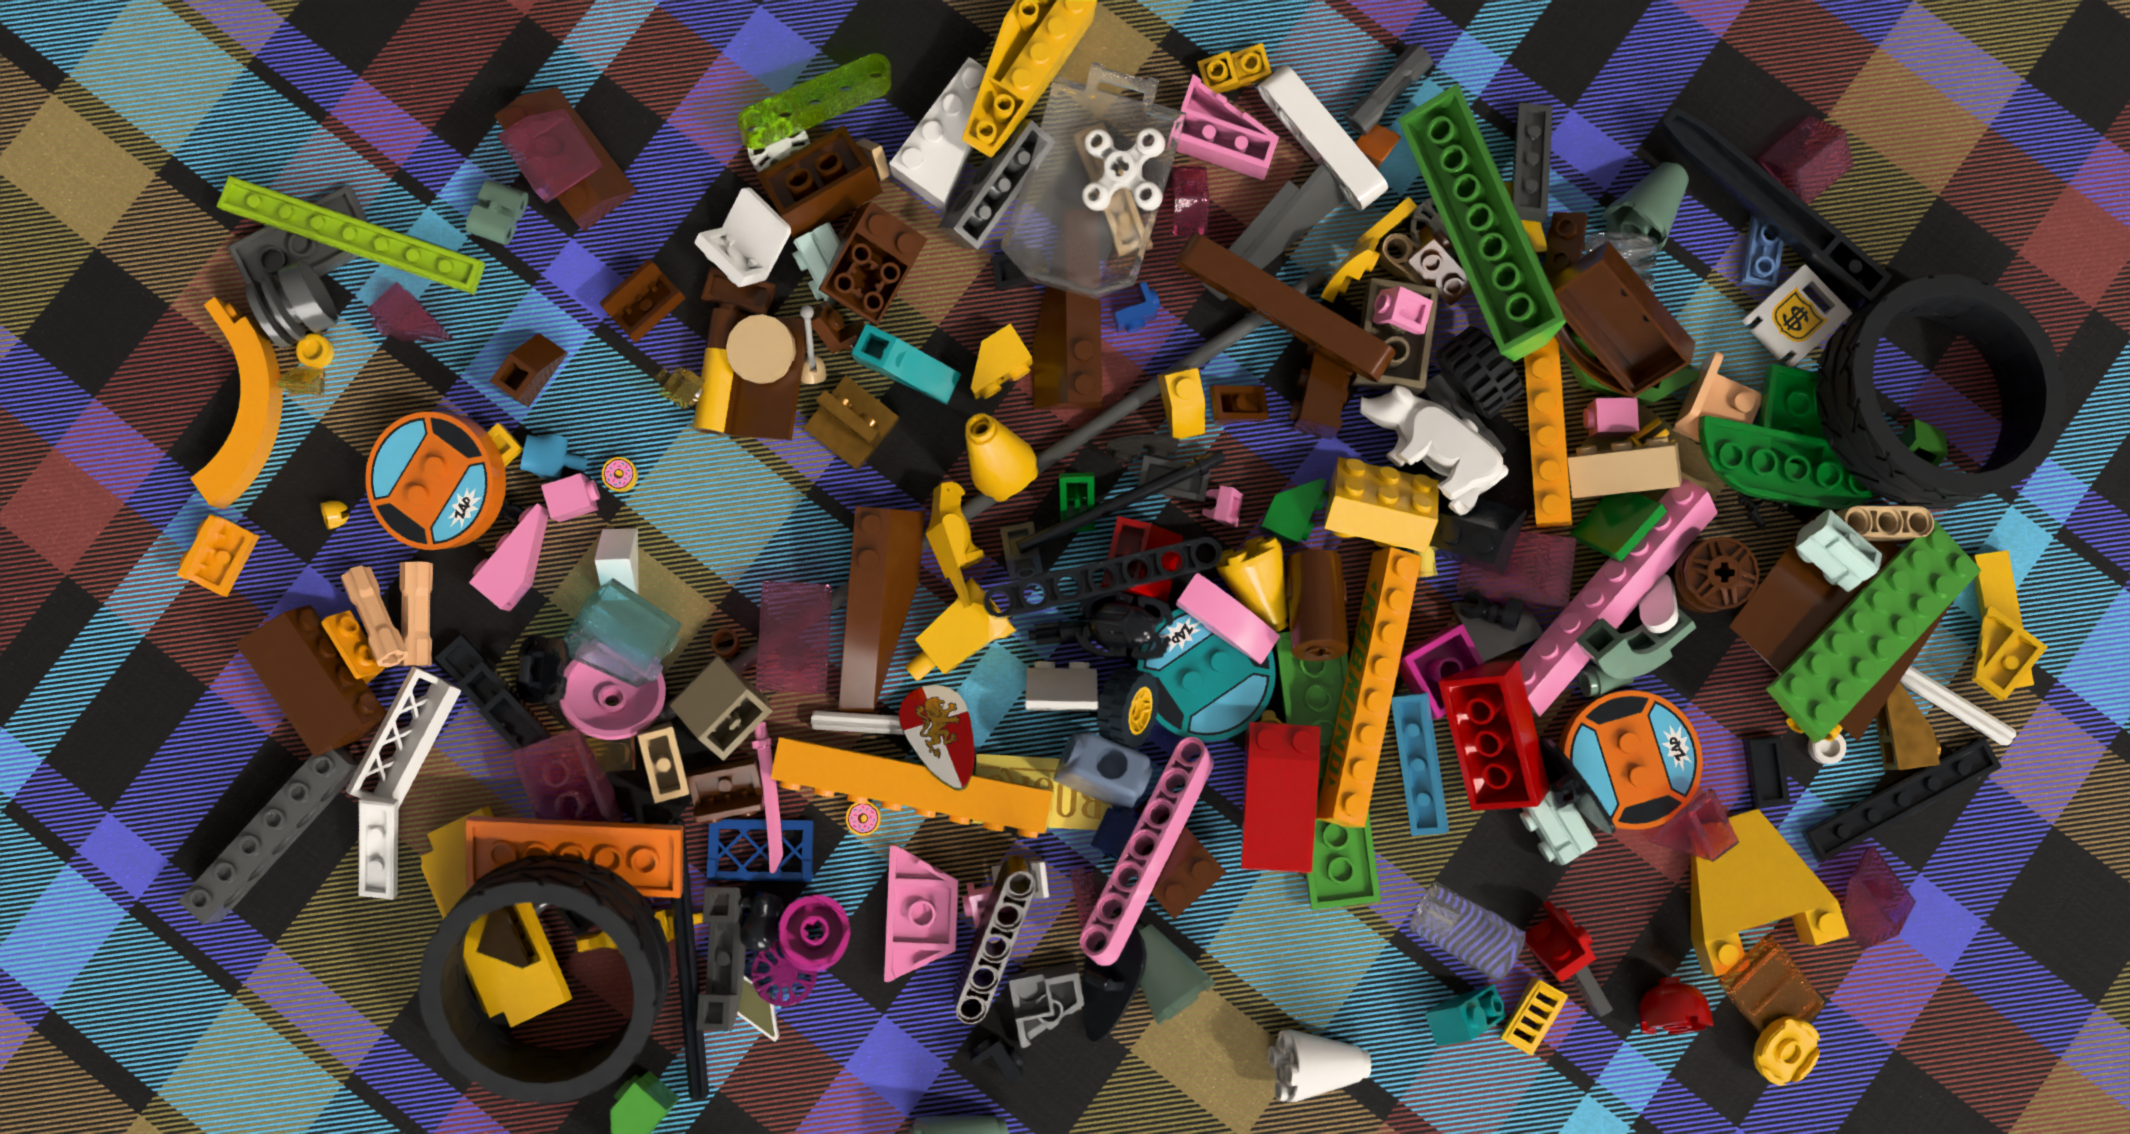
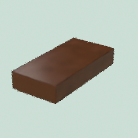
(751, 299)

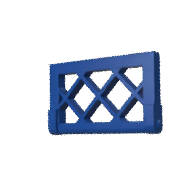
(742, 873)

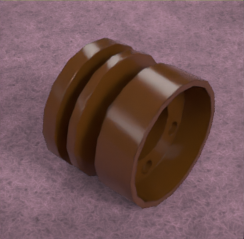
(1695, 577)

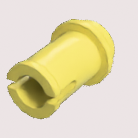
(1427, 564)

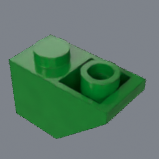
(1291, 510)

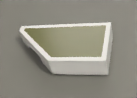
(757, 1011)

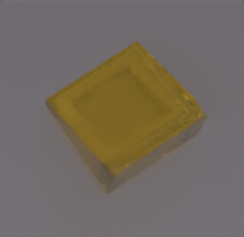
(303, 381)

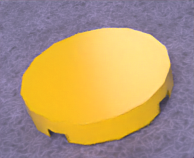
(1786, 1050)

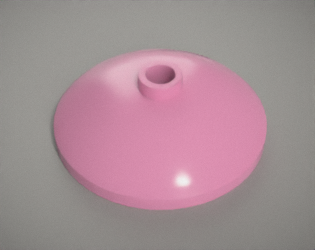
(591, 690)

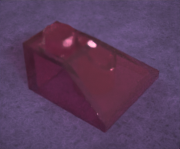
(1875, 901)

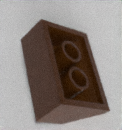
(820, 182)

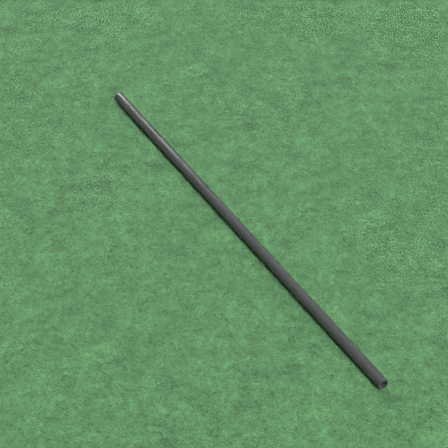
(1072, 441)

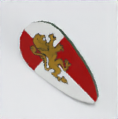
(940, 733)

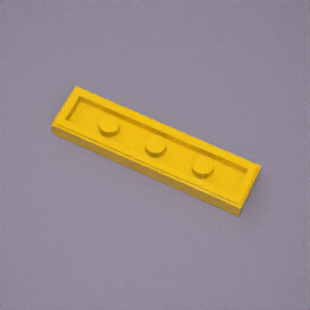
(1997, 588)

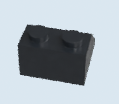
(1481, 536)

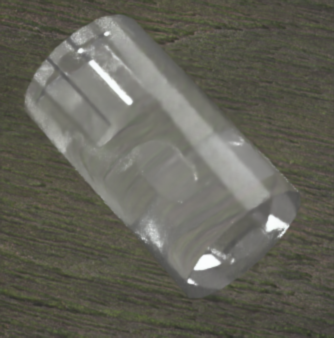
(1467, 931)

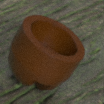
(724, 637)

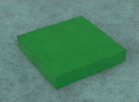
(1618, 523)

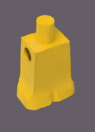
(958, 634)

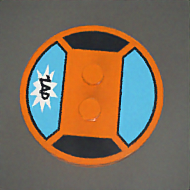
(435, 480)
(1635, 756)

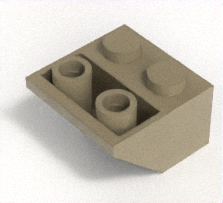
(721, 707)

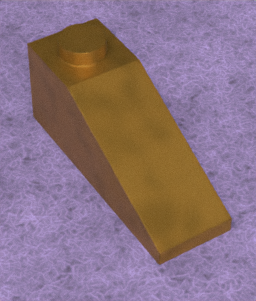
(1905, 734)

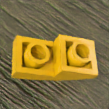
(1235, 70)
(1352, 266)

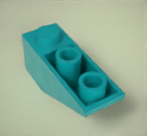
(905, 364)

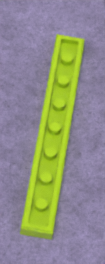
(351, 235)

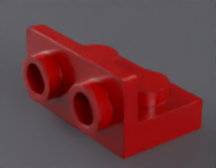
(1559, 943)

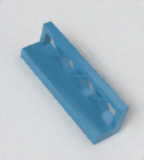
(1419, 763)

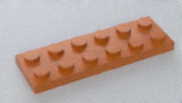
(639, 853)

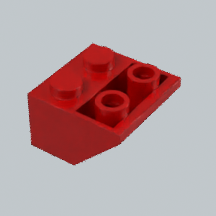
(1137, 536)

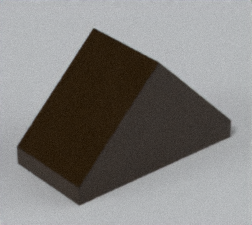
(507, 938)

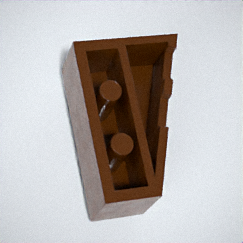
(1322, 396)

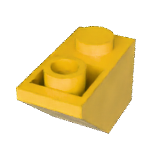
(999, 359)

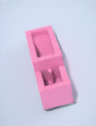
(1227, 618)

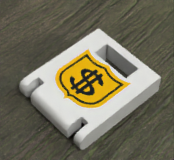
(1793, 319)

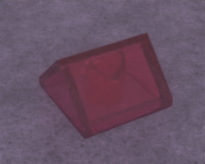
(1809, 158)

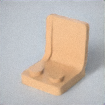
(1716, 397)

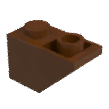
(529, 369)

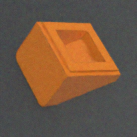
(1378, 144)

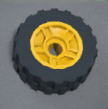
(1128, 707)

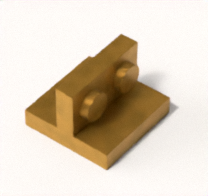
(851, 422)

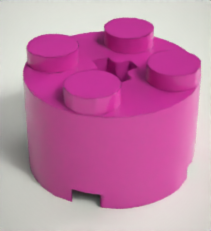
(806, 914)

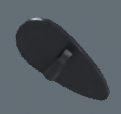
(1568, 778)
(1111, 987)

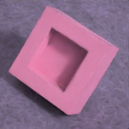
(1227, 506)

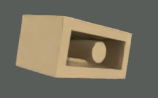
(663, 762)

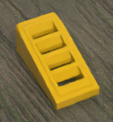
(1550, 1013)

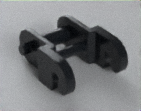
(1753, 508)

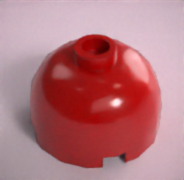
(1674, 1008)

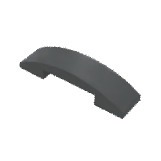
(725, 959)

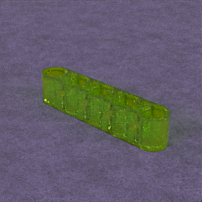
(808, 115)

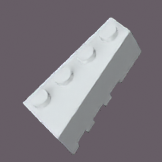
(934, 152)

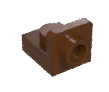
(832, 329)

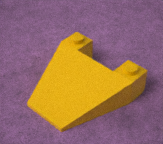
(1754, 886)

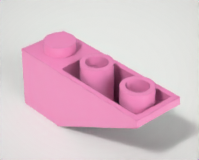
(513, 565)

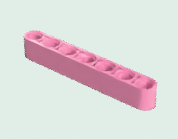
(1149, 866)

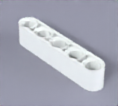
(1322, 137)

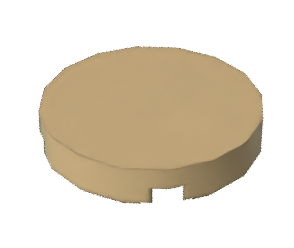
(760, 349)

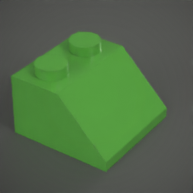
(641, 1105)

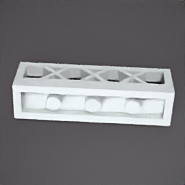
(416, 739)

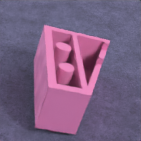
(1223, 134)

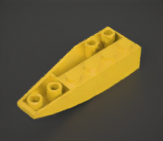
(1024, 61)

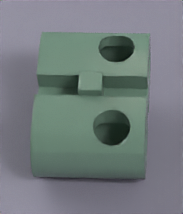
(497, 212)

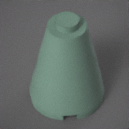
(1650, 204)
(1170, 976)

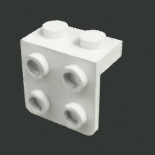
(747, 241)

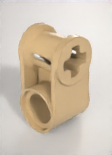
(1400, 267)

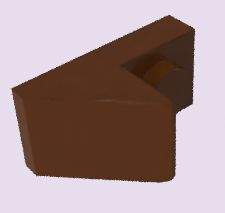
(1238, 404)

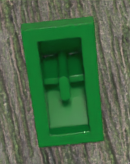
(1076, 496)

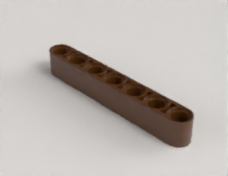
(1285, 307)

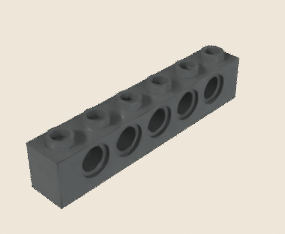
(269, 835)

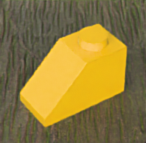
(1183, 402)

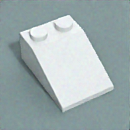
(1061, 688)

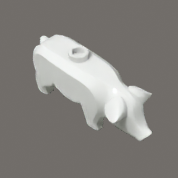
(1441, 441)

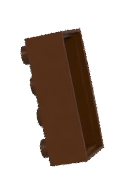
(1618, 323)

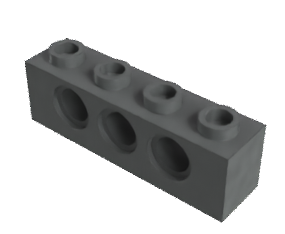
(991, 189)

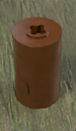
(1316, 605)

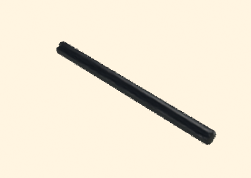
(689, 982)

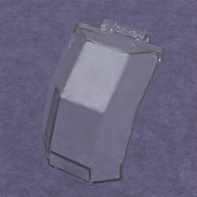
(1052, 230)

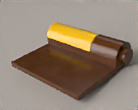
(740, 406)

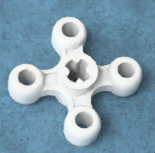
(1115, 160)

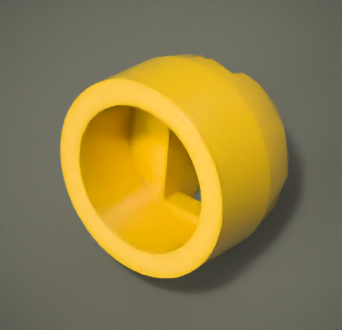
(332, 515)

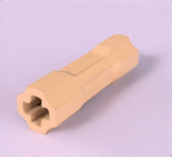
(416, 586)
(382, 635)

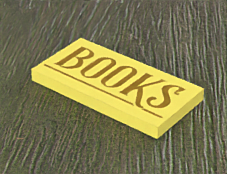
(1068, 808)

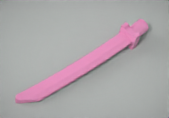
(770, 793)

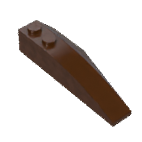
(1067, 353)
(879, 597)

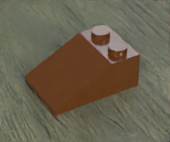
(1186, 873)

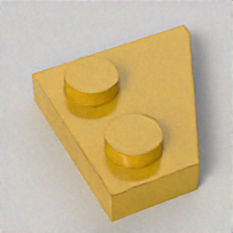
(2003, 654)

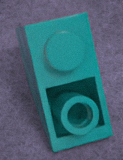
(1465, 1016)

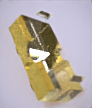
(681, 387)
(614, 754)

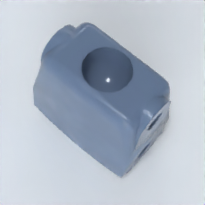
(1103, 770)

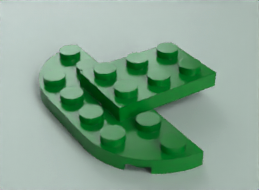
(1787, 451)

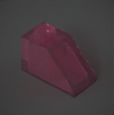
(1189, 200)
(405, 317)

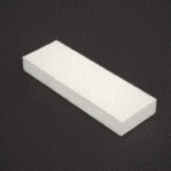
(378, 847)

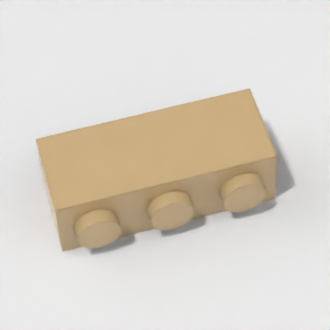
(1624, 468)

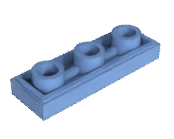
(1761, 257)

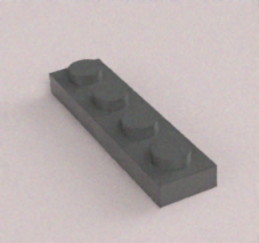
(1532, 161)

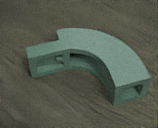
(1632, 652)

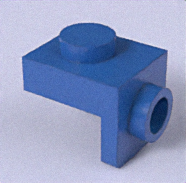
(1134, 317)

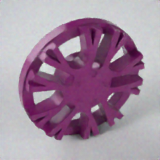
(783, 975)

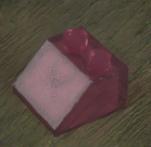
(550, 152)

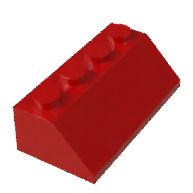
(1495, 736)

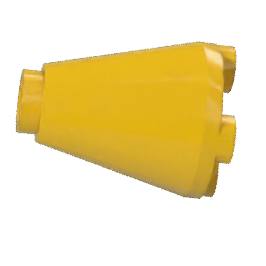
(998, 458)
(1258, 579)

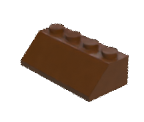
(598, 192)
(311, 681)

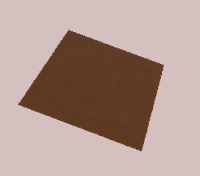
(1797, 605)

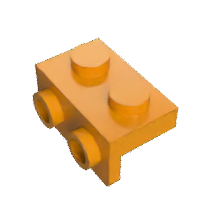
(217, 554)
(352, 645)

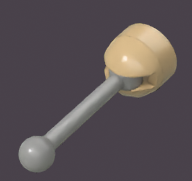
(813, 367)

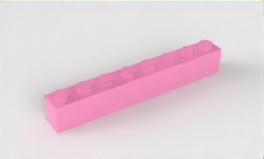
(1613, 594)

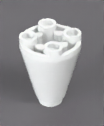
(1314, 1065)

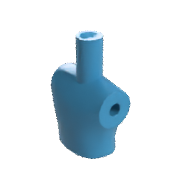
(548, 456)

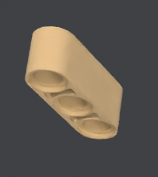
(1892, 519)

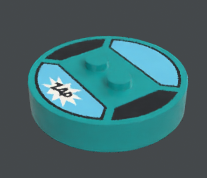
(1205, 682)

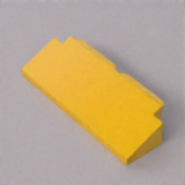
(496, 984)

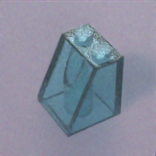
(622, 634)

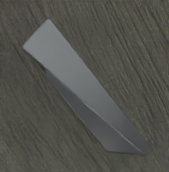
(1286, 220)

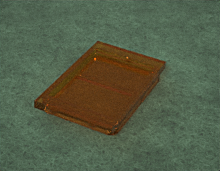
(1770, 986)

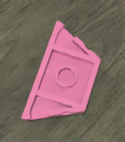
(919, 913)

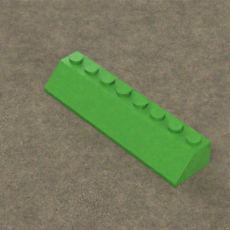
(1483, 224)

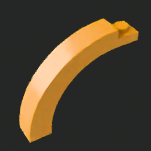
(258, 413)

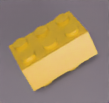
(1381, 505)

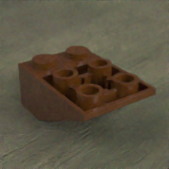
(871, 262)

